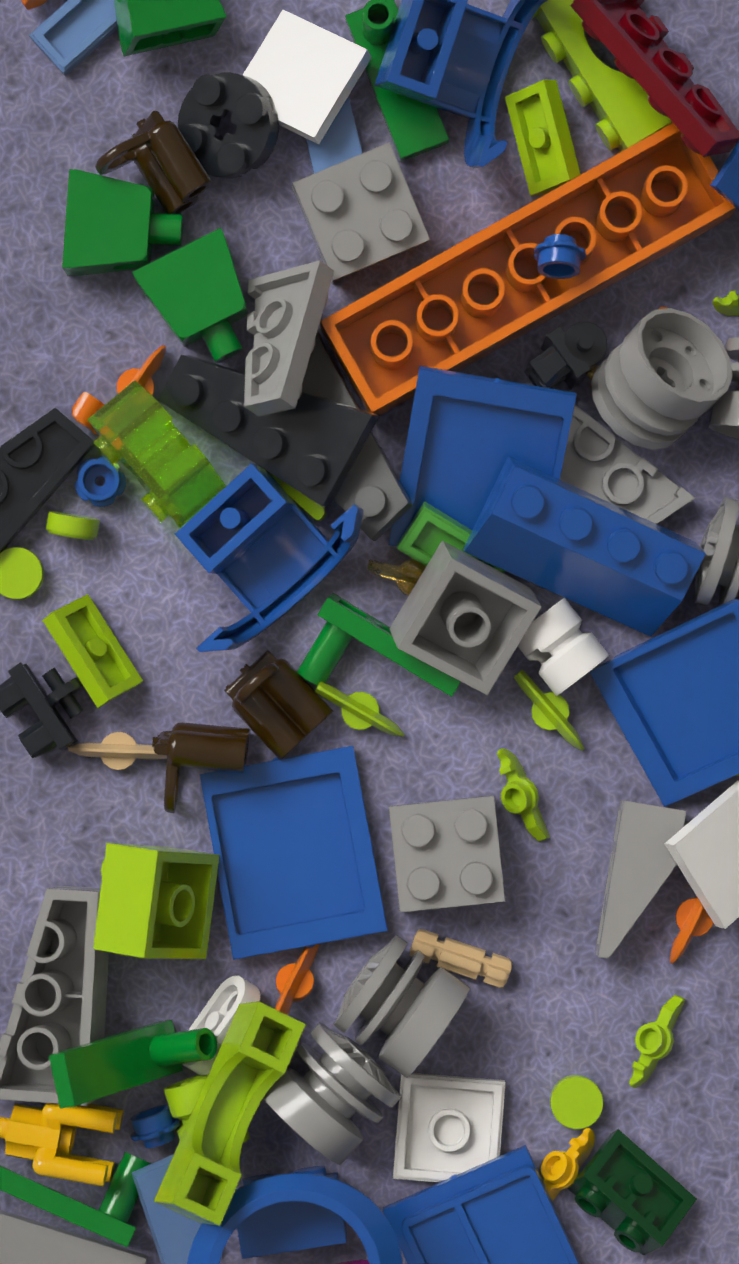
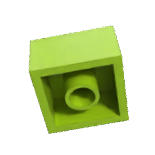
(155, 901)

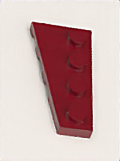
(659, 71)

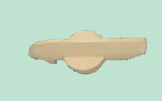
(116, 750)

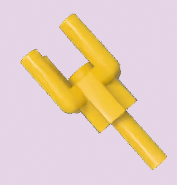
(49, 1138)

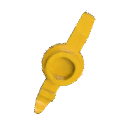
(562, 1167)

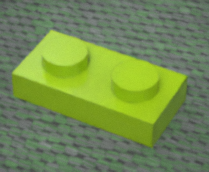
(542, 136)
(92, 650)

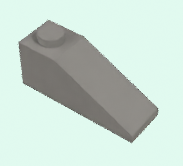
(636, 868)

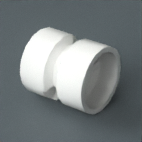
(561, 647)

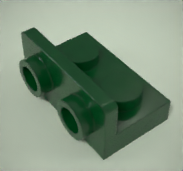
(631, 1194)

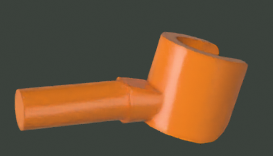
(84, 408)

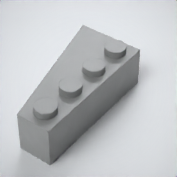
(58, 997)

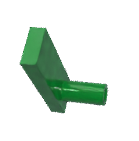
(411, 124)
(349, 621)
(126, 1061)
(113, 1212)

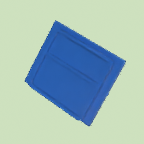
(467, 430)
(680, 702)
(293, 852)
(483, 1217)

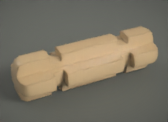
(462, 958)

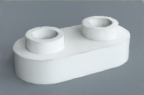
(219, 1014)

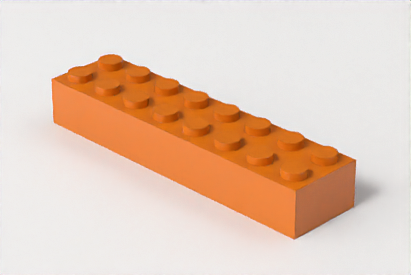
(490, 283)

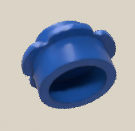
(559, 257)
(99, 495)
(154, 1126)

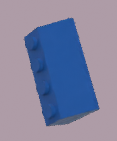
(584, 548)

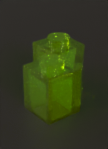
(144, 439)

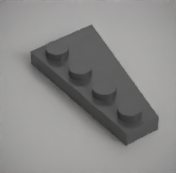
(371, 479)

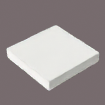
(306, 74)
(710, 856)
(446, 1125)

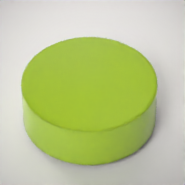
(72, 525)
(20, 573)
(576, 1101)

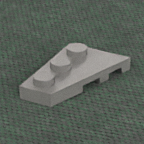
(284, 334)
(617, 474)

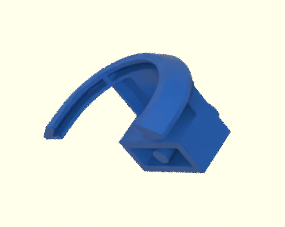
(456, 62)
(263, 551)
(297, 1214)

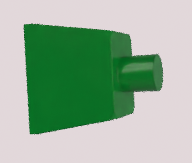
(165, 23)
(113, 225)
(197, 294)

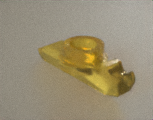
(405, 575)

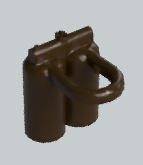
(163, 161)
(277, 703)
(200, 748)

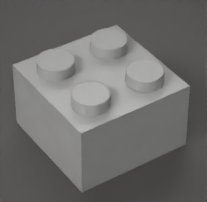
(360, 212)
(464, 618)
(446, 853)

